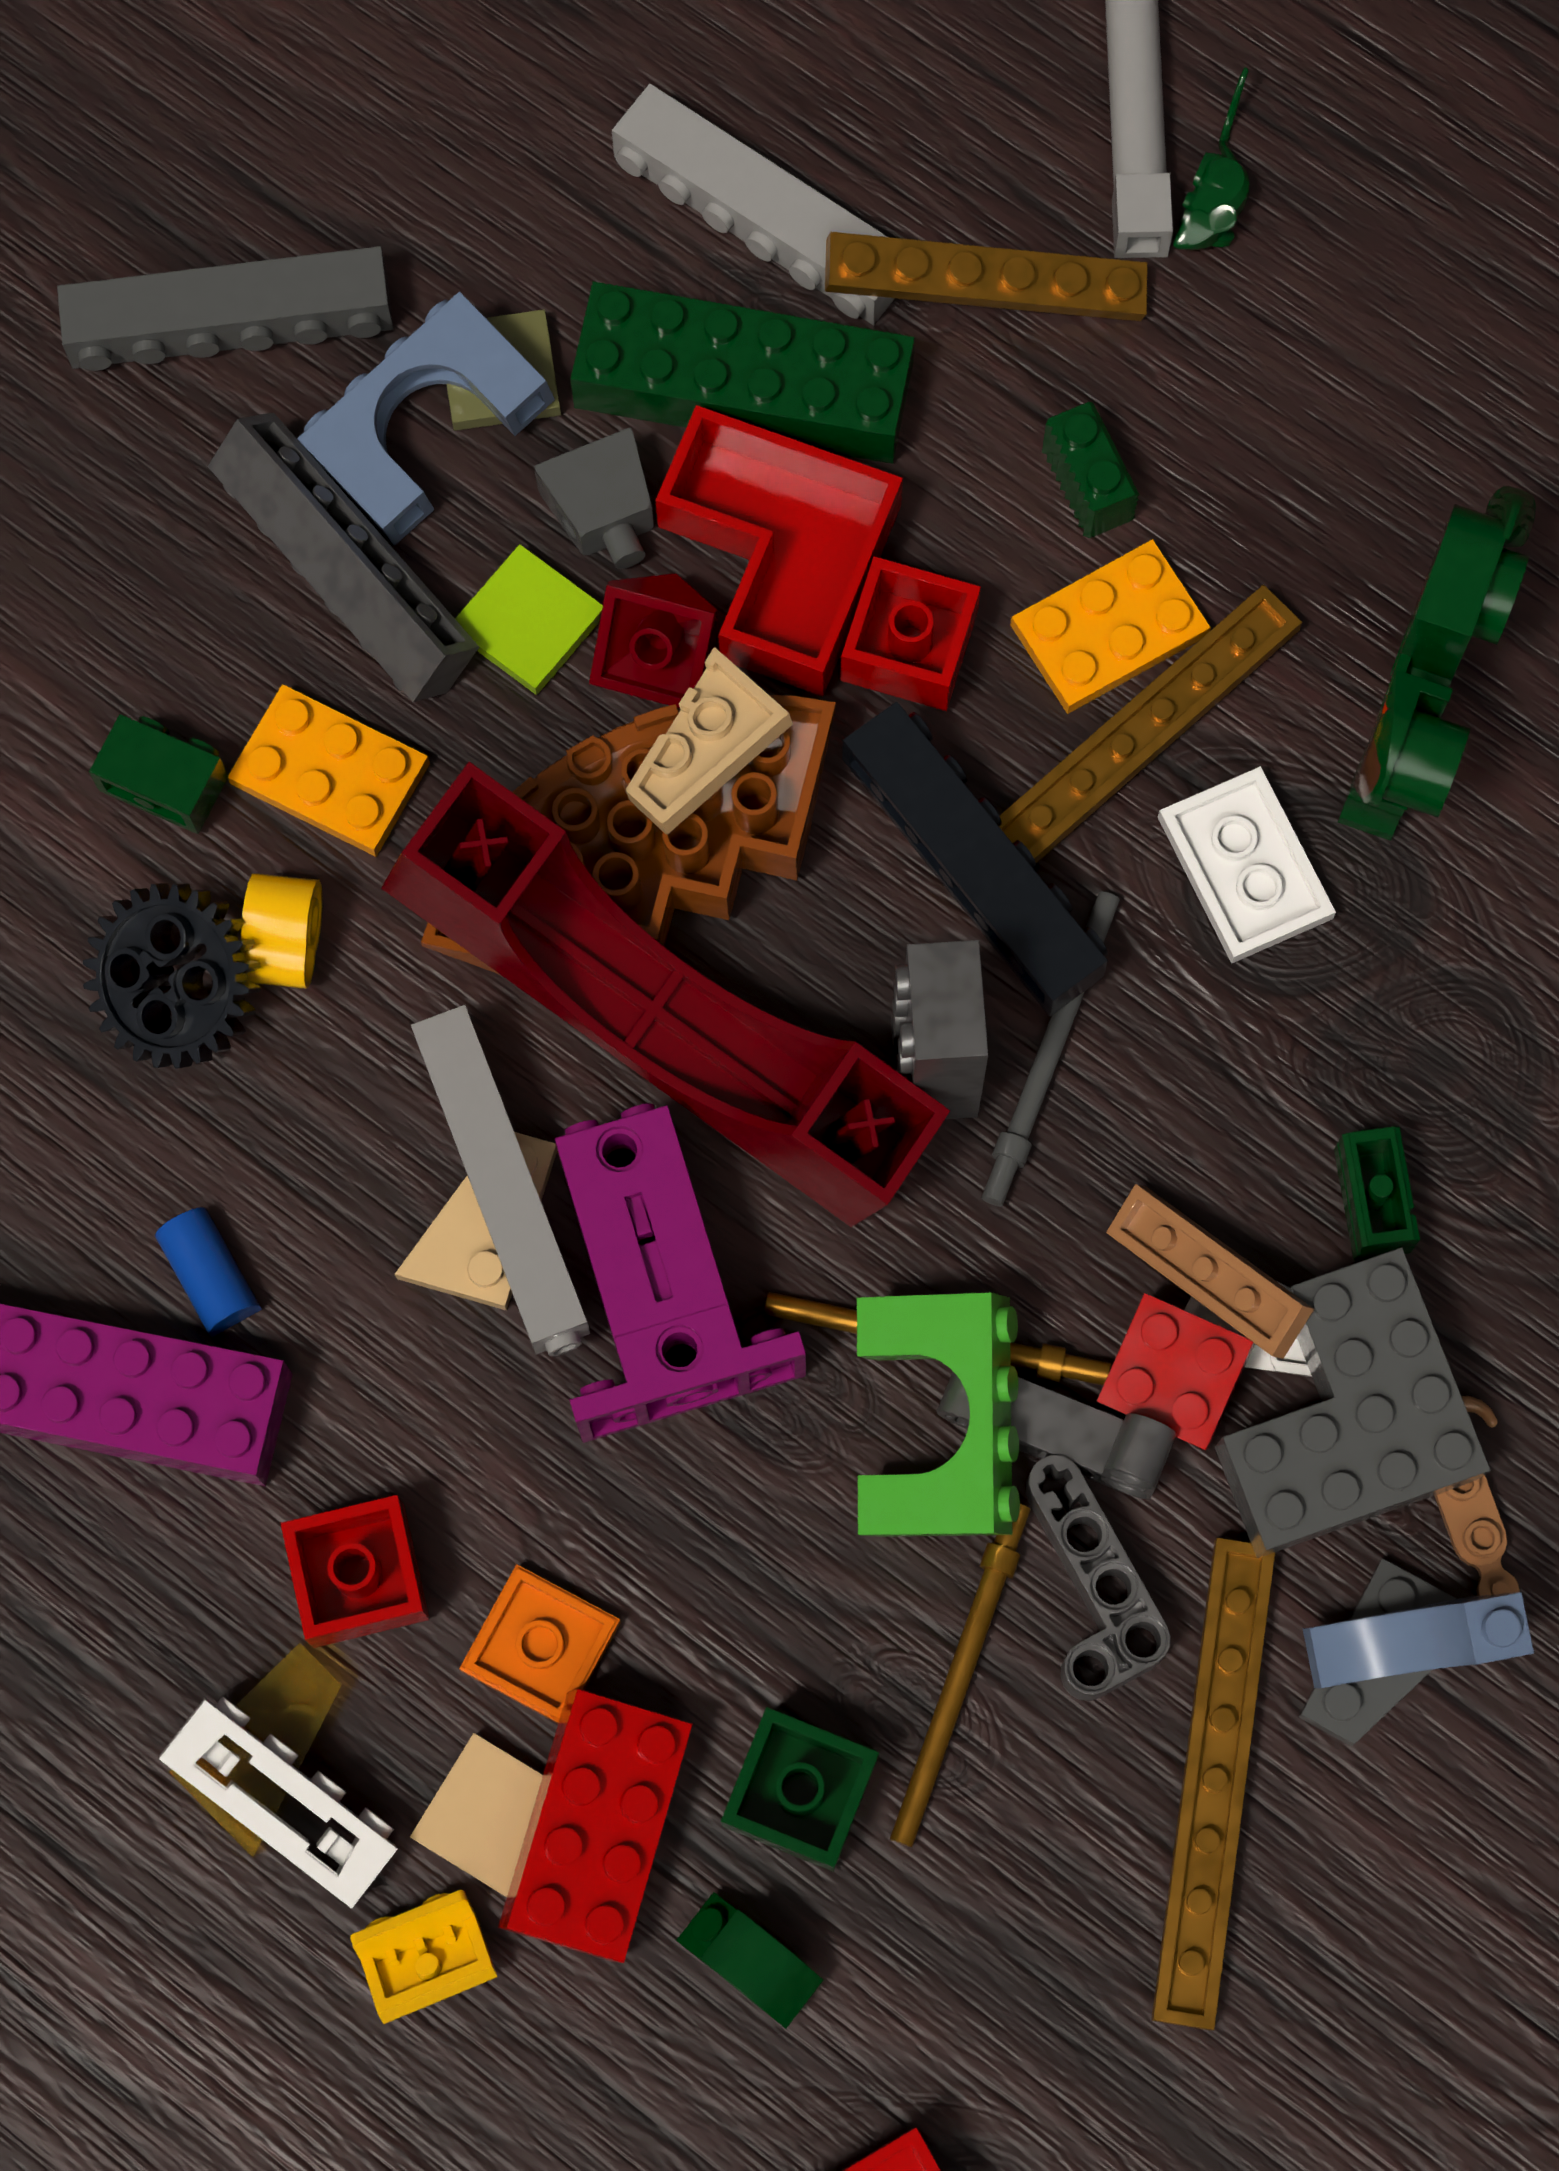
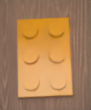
(1110, 626)
(329, 770)

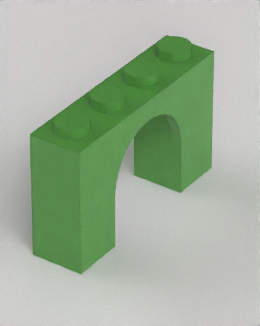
(975, 1486)

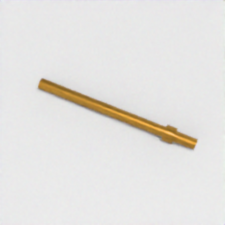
(1048, 1362)
(998, 1563)

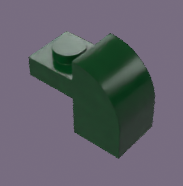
(750, 1960)

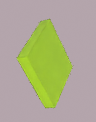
(529, 619)

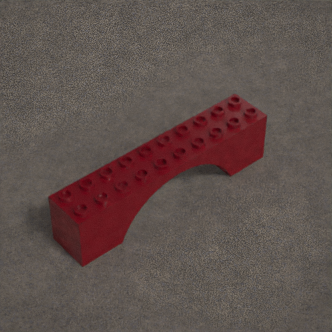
(530, 910)

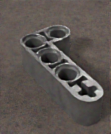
(1105, 1448)
(1087, 1568)

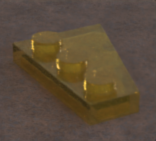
(291, 1707)

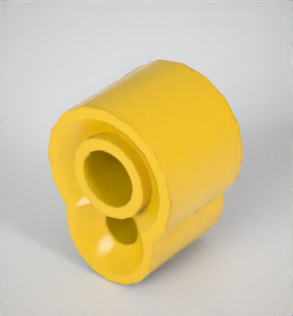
(285, 923)

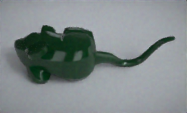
(1218, 192)

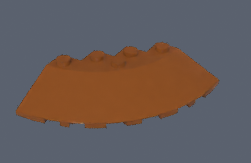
(750, 823)

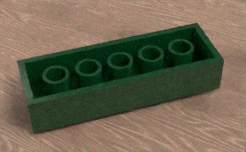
(781, 372)

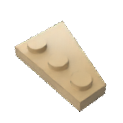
(709, 742)
(457, 1247)

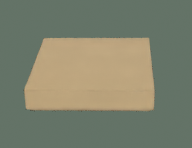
(481, 1813)

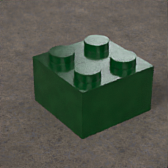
(799, 1789)

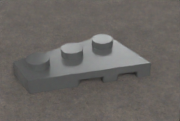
(1355, 1707)

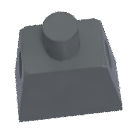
(600, 497)

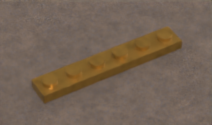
(985, 276)

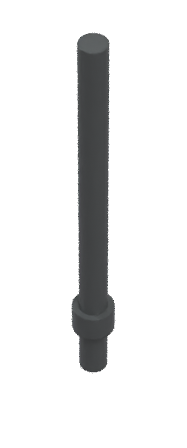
(1013, 1146)

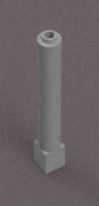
(1137, 131)

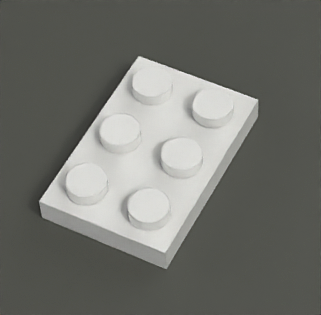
(1246, 864)

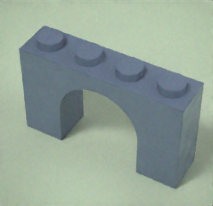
(449, 348)

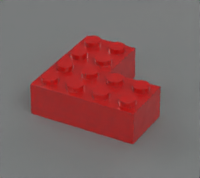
(801, 523)

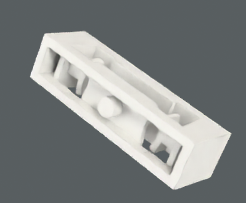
(358, 1861)

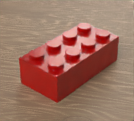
(595, 1826)

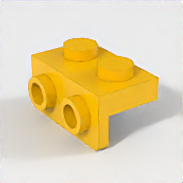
(423, 1955)

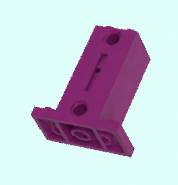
(658, 1280)

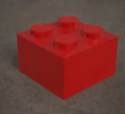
(910, 633)
(1176, 1370)
(354, 1571)

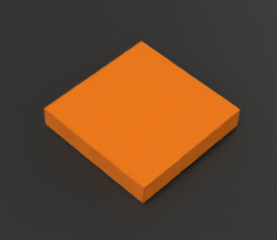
(539, 1643)

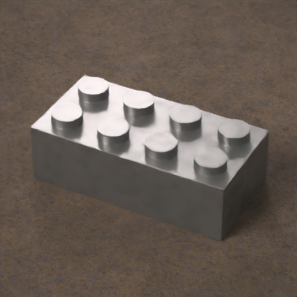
(942, 1023)

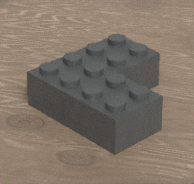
(1385, 1422)

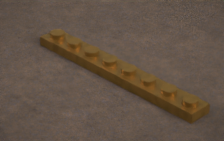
(1149, 723)
(1213, 1787)

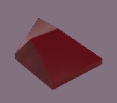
(653, 638)

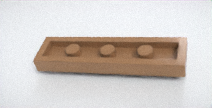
(1210, 1271)

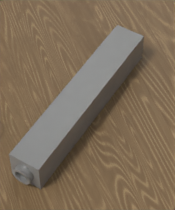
(501, 1182)

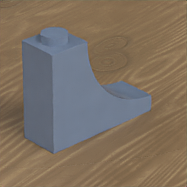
(1419, 1639)

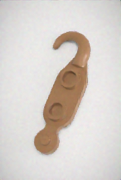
(1476, 1523)

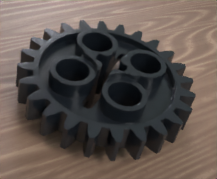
(198, 1017)

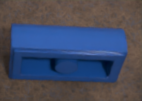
(207, 1270)

